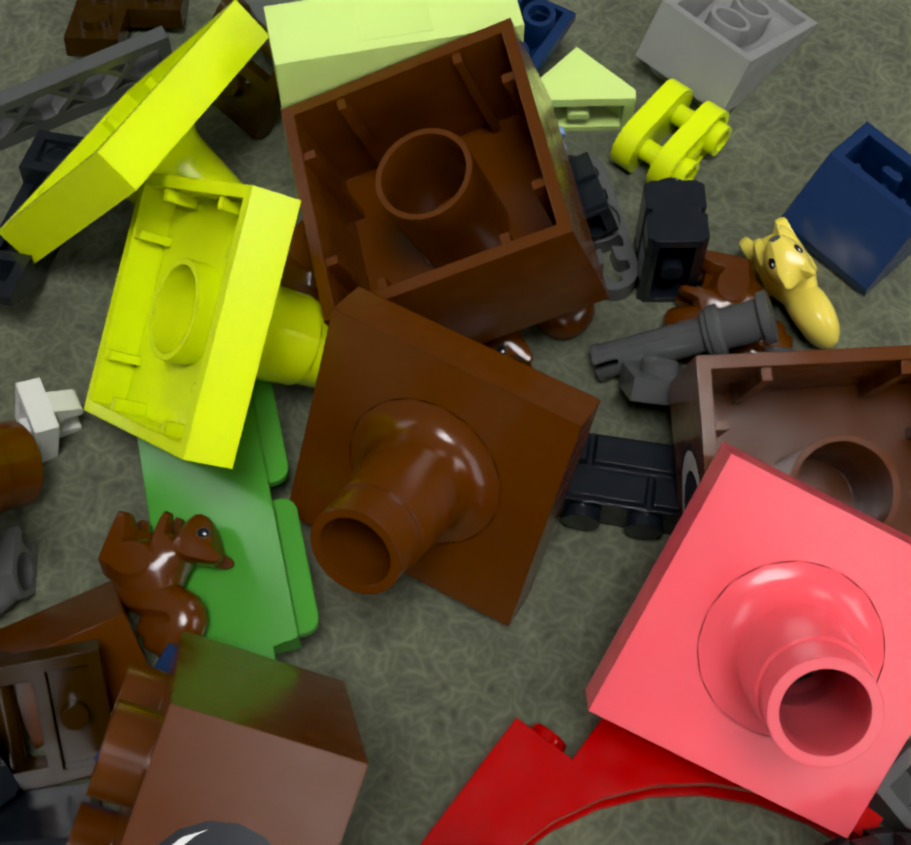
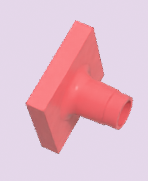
(742, 605)

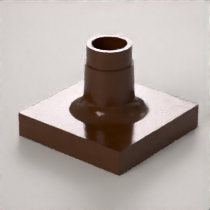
(433, 458)

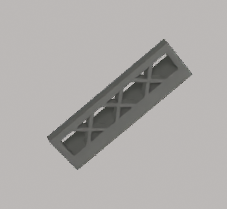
(78, 87)

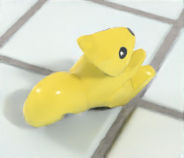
(791, 278)

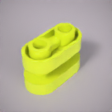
(697, 135)

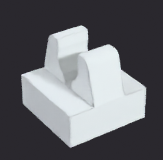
(47, 414)

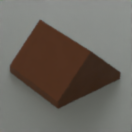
(81, 618)

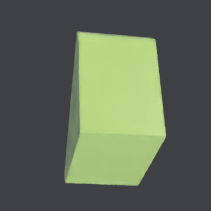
(588, 94)

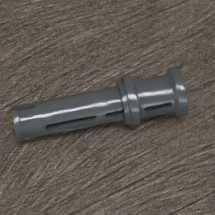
(712, 332)

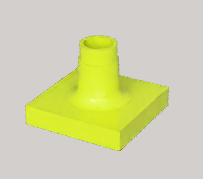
(141, 135)
(202, 316)

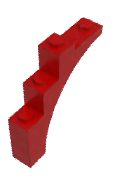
(535, 788)

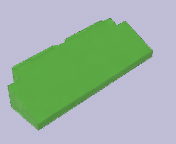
(269, 591)

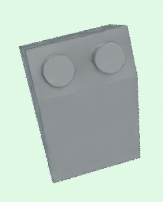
(722, 45)

